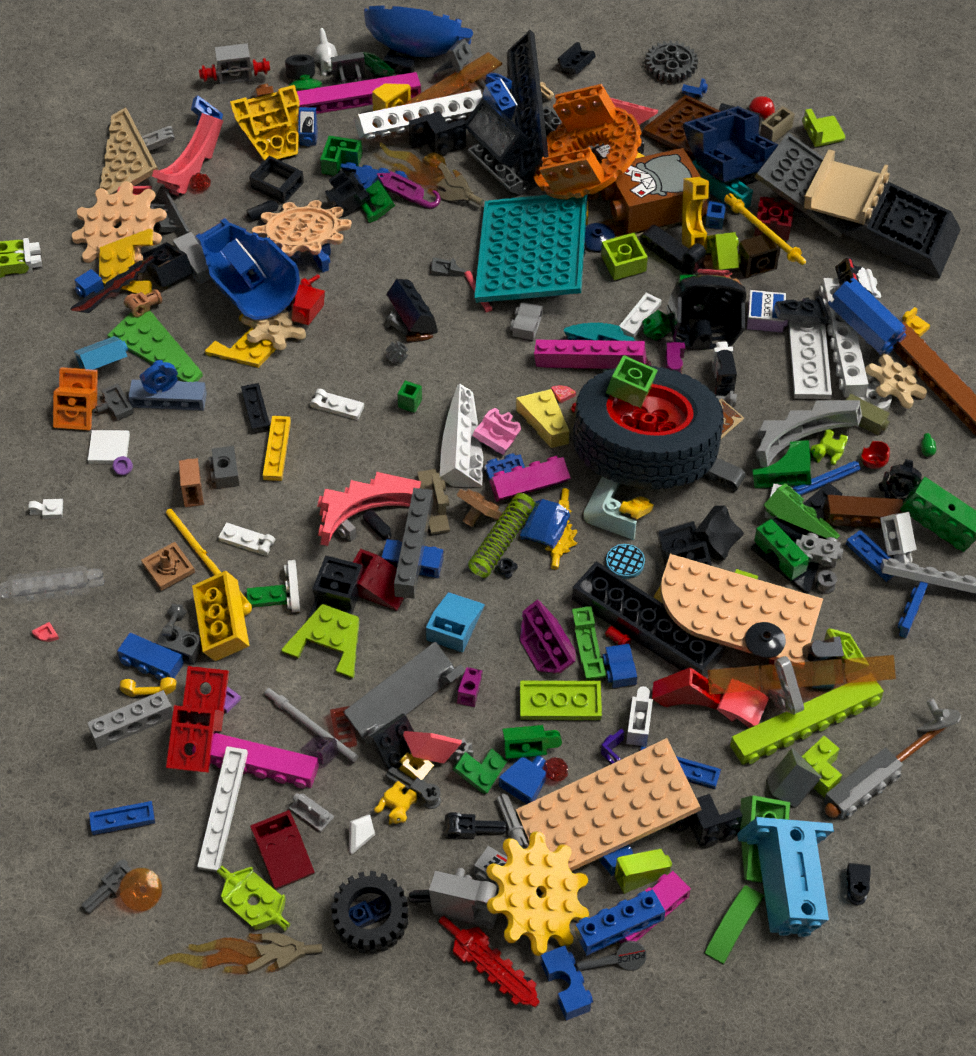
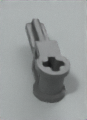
(419, 786)
(111, 886)

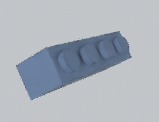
(181, 396)

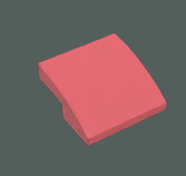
(743, 706)

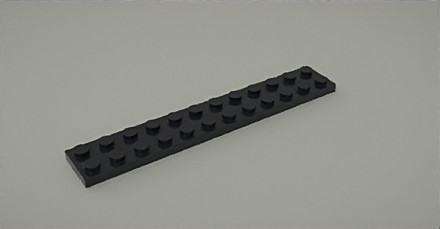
(528, 96)

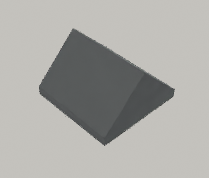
(793, 779)

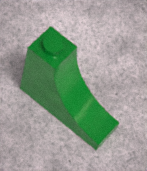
(792, 469)

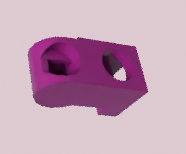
(674, 353)
(469, 687)

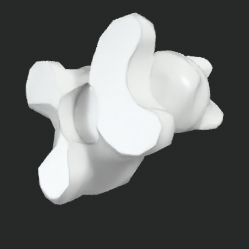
(324, 52)

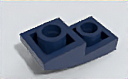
(370, 913)

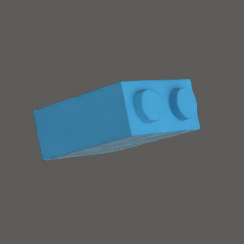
(101, 353)

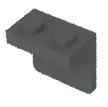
(459, 56)

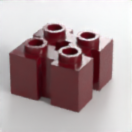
(775, 216)

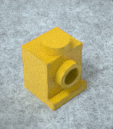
(422, 766)

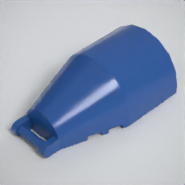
(269, 295)

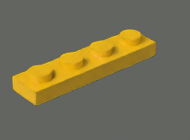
(276, 448)

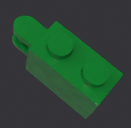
(529, 741)

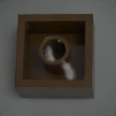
(758, 255)

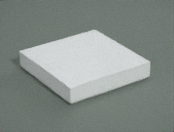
(107, 446)

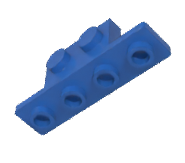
(367, 174)

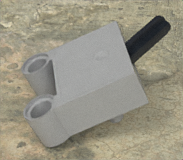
(459, 898)

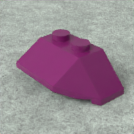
(545, 640)

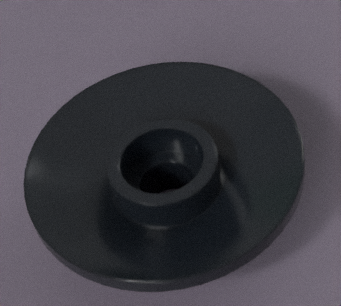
(763, 646)

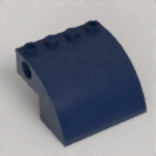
(728, 143)

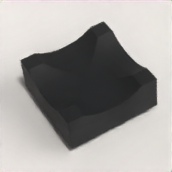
(719, 532)

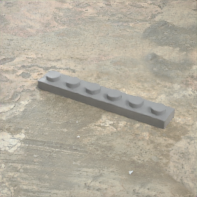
(928, 575)

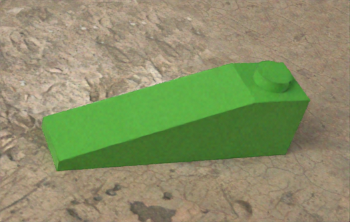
(789, 506)
(751, 808)

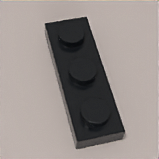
(255, 407)

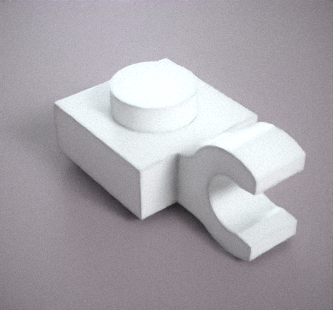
(49, 509)

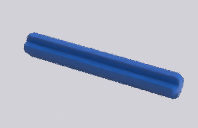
(830, 477)

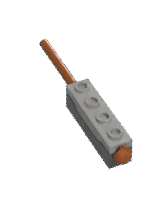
(869, 779)

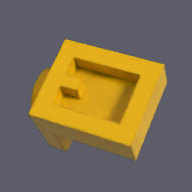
(915, 322)

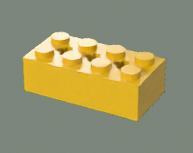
(220, 616)

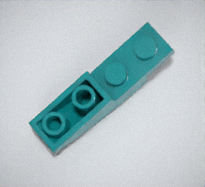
(596, 331)

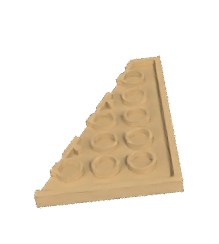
(126, 154)

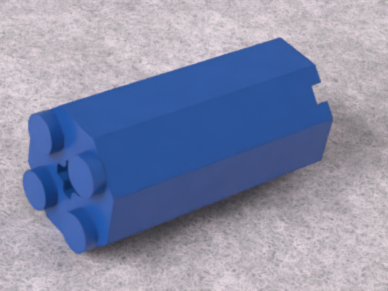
(867, 316)

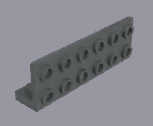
(402, 691)

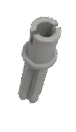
(515, 830)

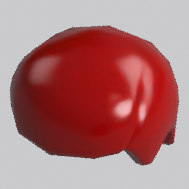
(763, 106)
(876, 451)

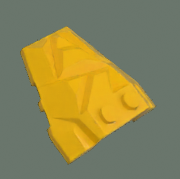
(270, 122)

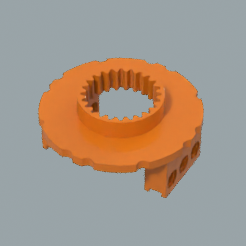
(587, 120)

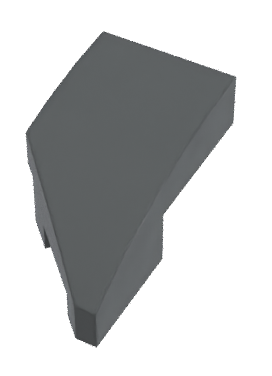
(445, 268)

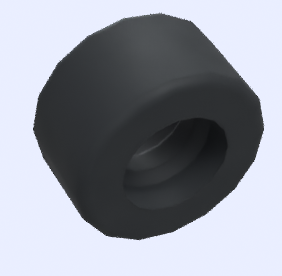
(299, 65)

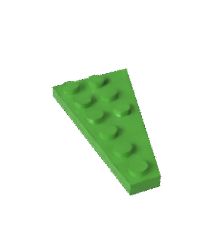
(152, 342)

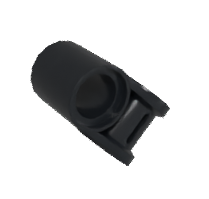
(858, 881)

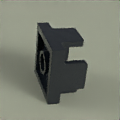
(347, 192)

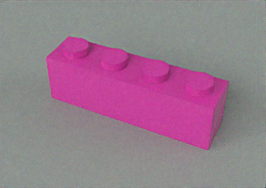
(529, 479)
(671, 893)

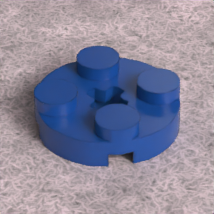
(151, 377)

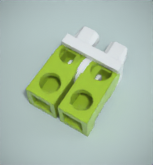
(17, 258)

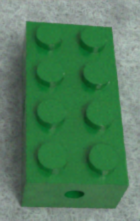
(942, 513)

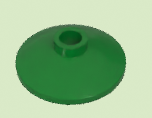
(306, 83)

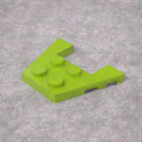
(332, 630)

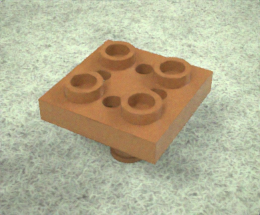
(479, 506)
(164, 562)

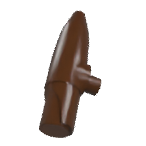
(418, 337)

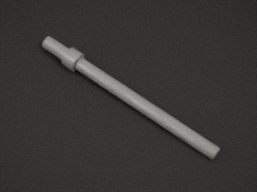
(283, 703)

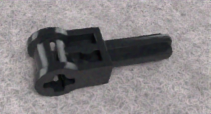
(467, 826)

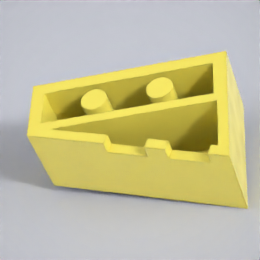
(544, 416)

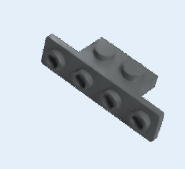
(173, 220)

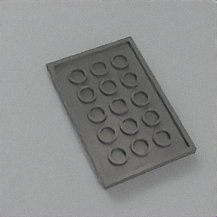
(790, 174)

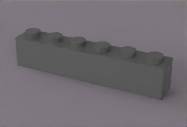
(413, 543)

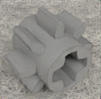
(464, 747)

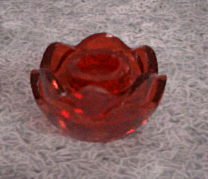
(200, 182)
(558, 764)

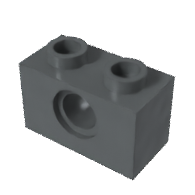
(225, 467)

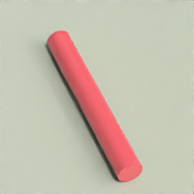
(472, 282)

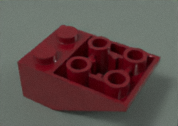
(377, 580)
(282, 849)

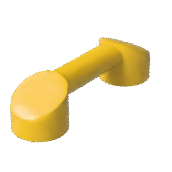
(129, 687)

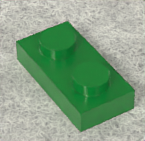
(267, 595)

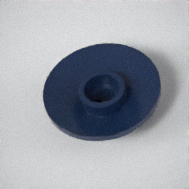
(595, 234)

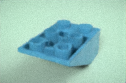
(453, 621)

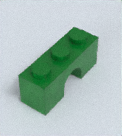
(791, 557)

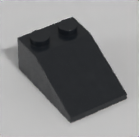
(169, 264)

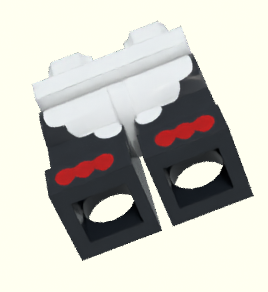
(847, 270)
(724, 369)

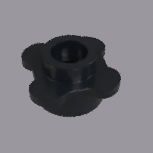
(506, 562)

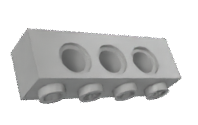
(130, 719)

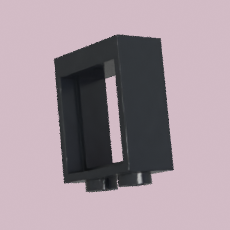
(288, 188)

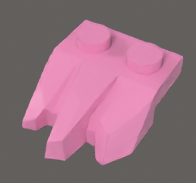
(497, 431)

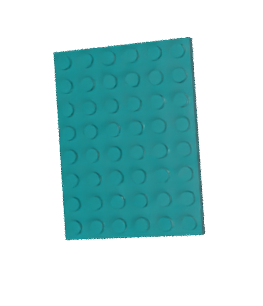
(531, 248)

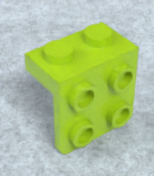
(822, 130)

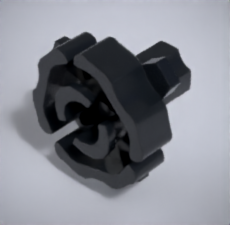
(901, 481)

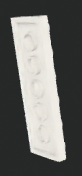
(809, 360)

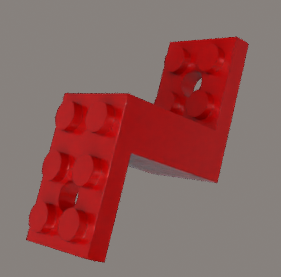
(197, 719)

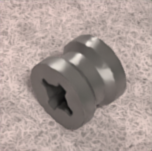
(828, 586)

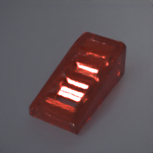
(338, 712)

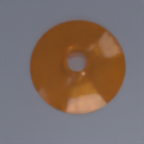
(131, 893)

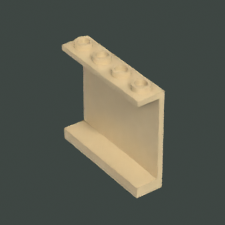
(845, 190)

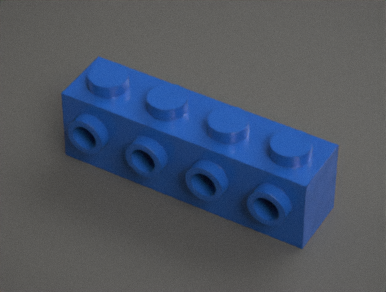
(619, 922)

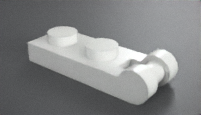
(337, 404)
(246, 539)

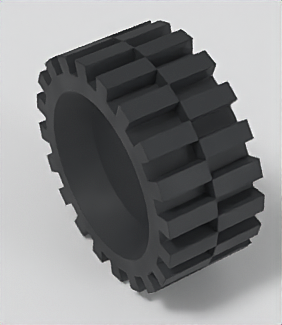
(370, 938)

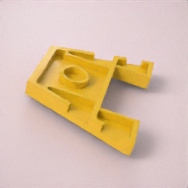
(120, 255)
(243, 351)

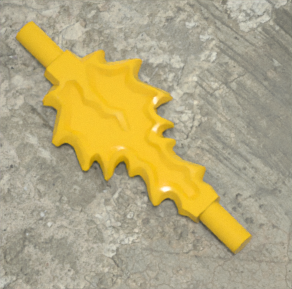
(566, 540)

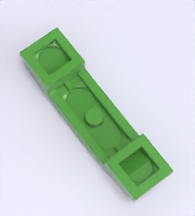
(587, 643)
(733, 924)

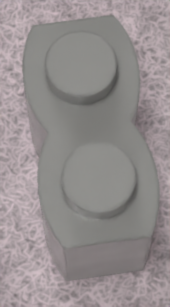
(526, 321)

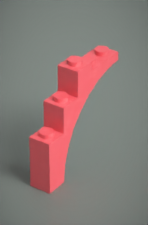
(201, 146)
(382, 491)

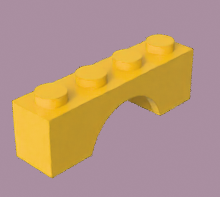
(694, 194)

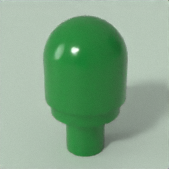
(928, 445)

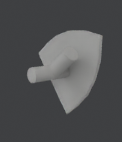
(942, 717)

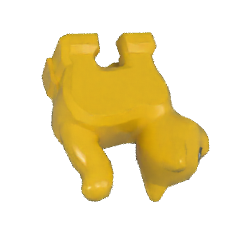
(398, 802)

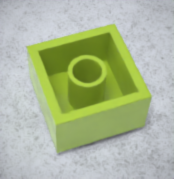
(624, 256)

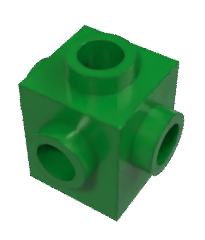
(656, 325)

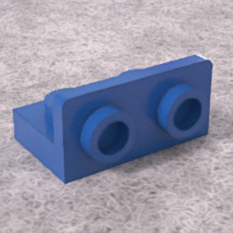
(509, 462)

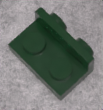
(377, 66)

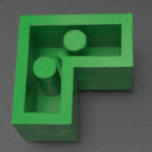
(338, 152)

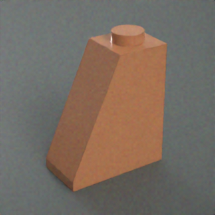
(191, 482)

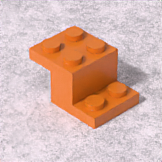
(75, 398)

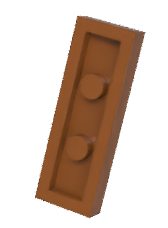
(262, 90)

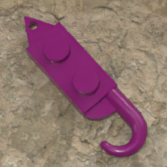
(407, 189)

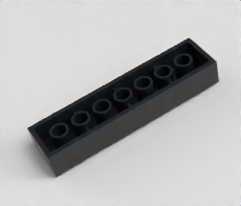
(643, 620)

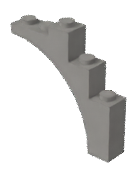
(824, 415)

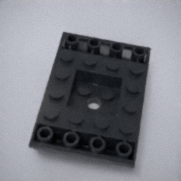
(922, 243)

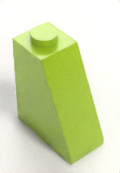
(641, 869)

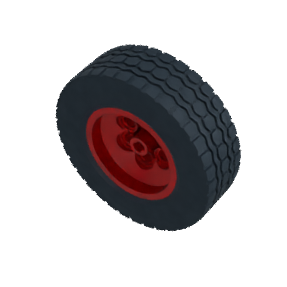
(652, 446)

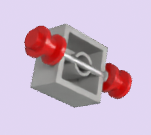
(234, 65)

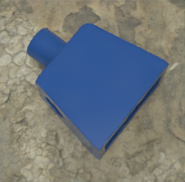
(524, 779)

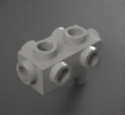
(820, 550)

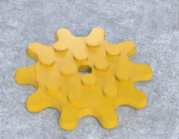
(518, 899)

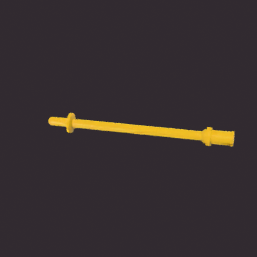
(738, 206)

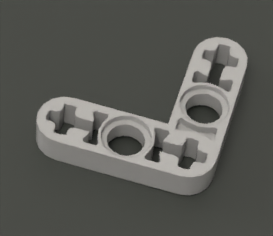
(789, 696)

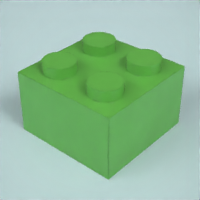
(631, 381)

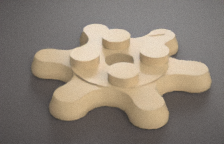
(269, 330)
(888, 385)

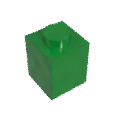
(409, 396)

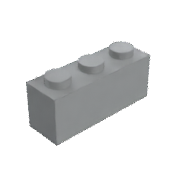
(189, 245)

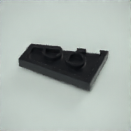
(803, 311)

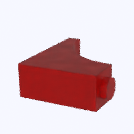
(307, 304)
(684, 688)

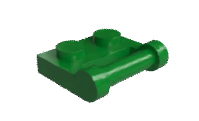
(380, 200)

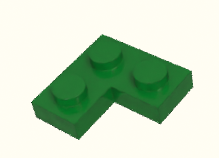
(481, 774)

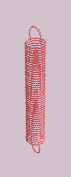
(708, 271)

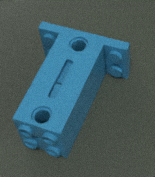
(790, 872)

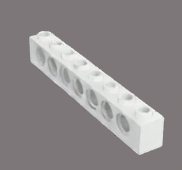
(364, 121)
(845, 345)

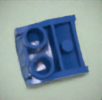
(546, 523)

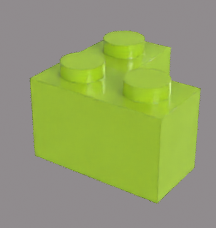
(723, 250)
(821, 757)

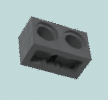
(182, 640)

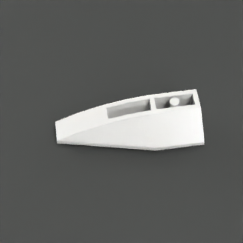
(460, 451)

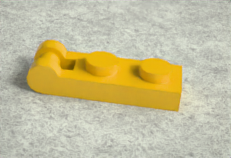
(636, 507)

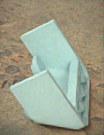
(604, 510)

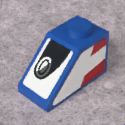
(308, 126)

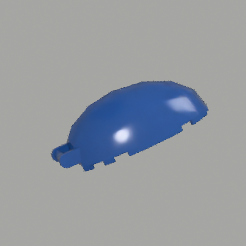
(415, 30)

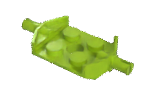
(241, 887)

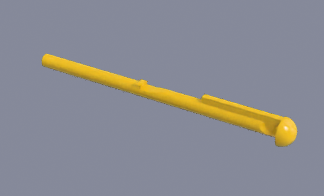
(247, 607)

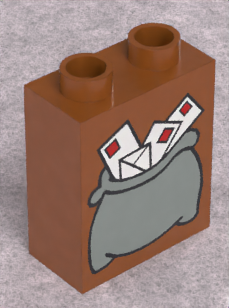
(651, 191)

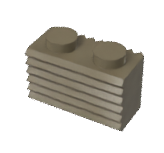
(777, 124)

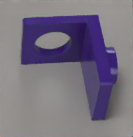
(609, 744)

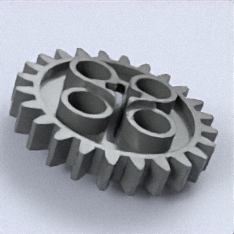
(671, 61)

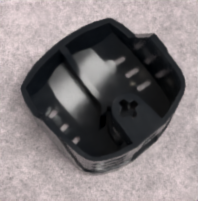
(713, 309)

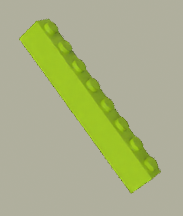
(817, 715)

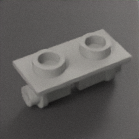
(311, 811)

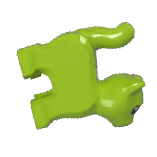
(830, 446)

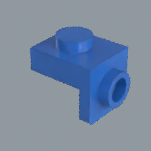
(692, 91)

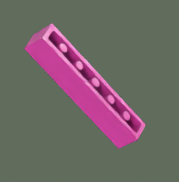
(586, 353)
(268, 761)

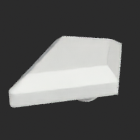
(360, 832)

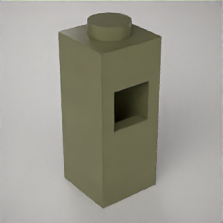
(873, 418)

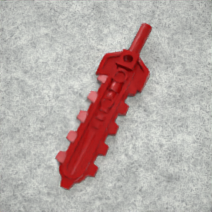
(473, 946)

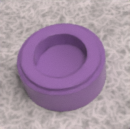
(122, 465)

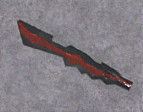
(114, 285)

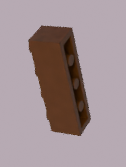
(859, 510)

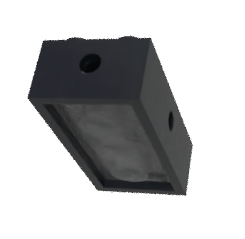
(497, 133)

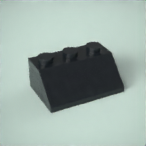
(411, 307)

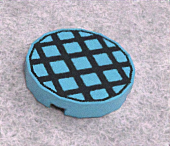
(625, 560)

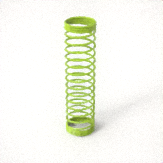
(482, 561)

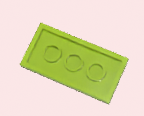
(560, 700)

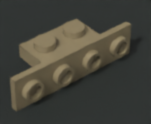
(438, 520)

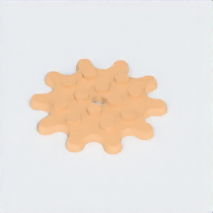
(122, 207)
(303, 227)

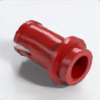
(617, 636)

